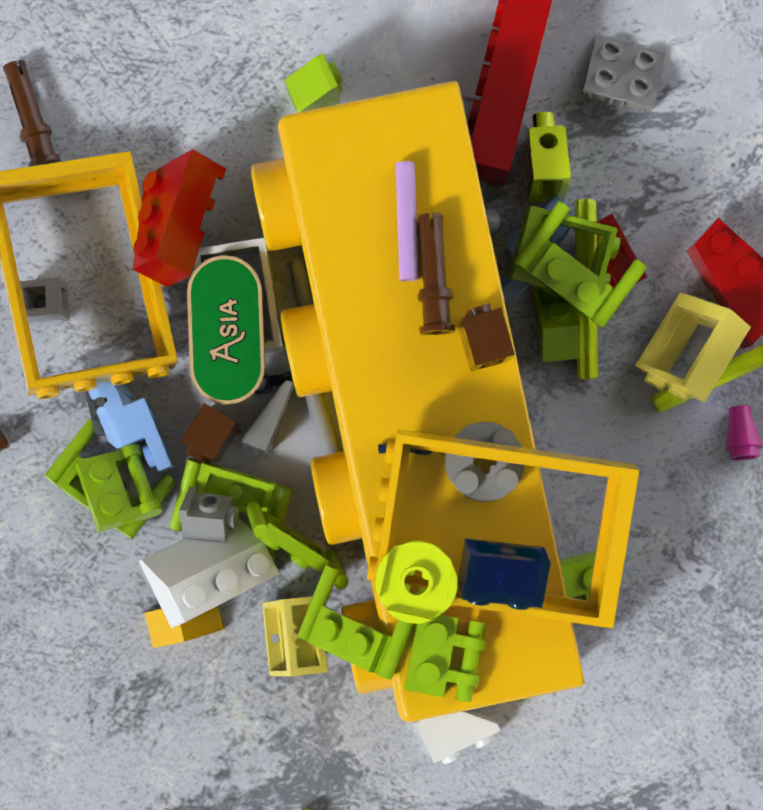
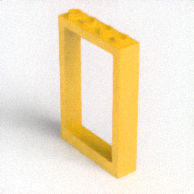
(67, 178)
(612, 537)

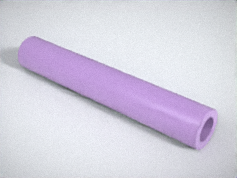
(407, 221)

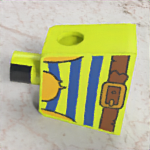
(546, 159)

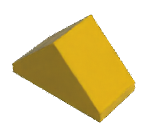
(201, 625)

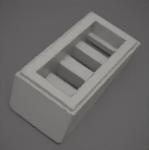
(268, 423)

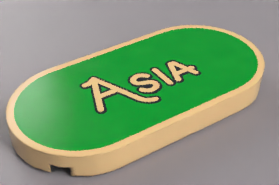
(226, 330)

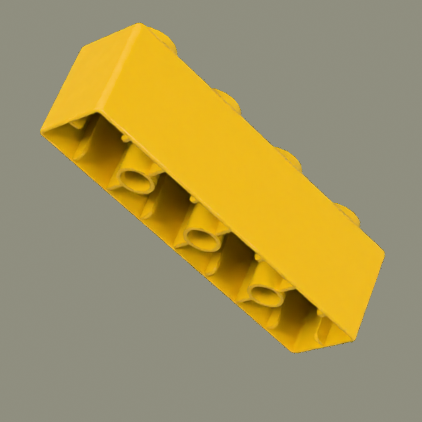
(367, 348)

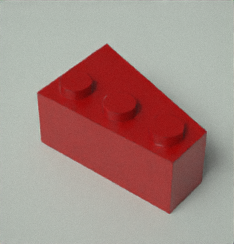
(172, 217)
(732, 274)

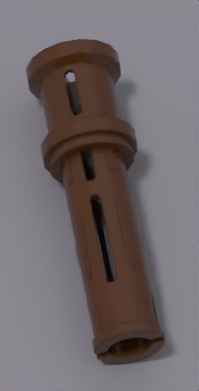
(34, 131)
(435, 294)

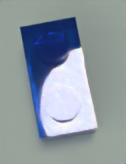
(503, 574)

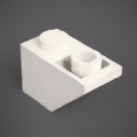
(453, 732)

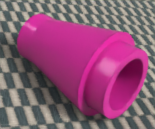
(742, 435)

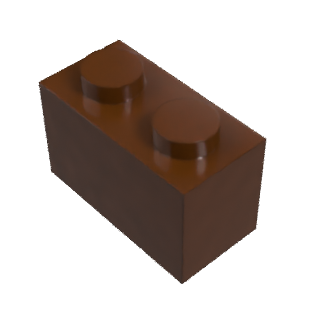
(485, 337)
(210, 435)

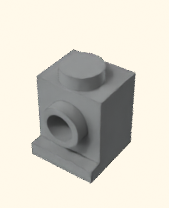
(56, 297)
(207, 516)

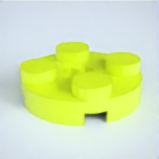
(430, 600)

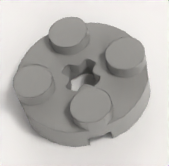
(470, 479)

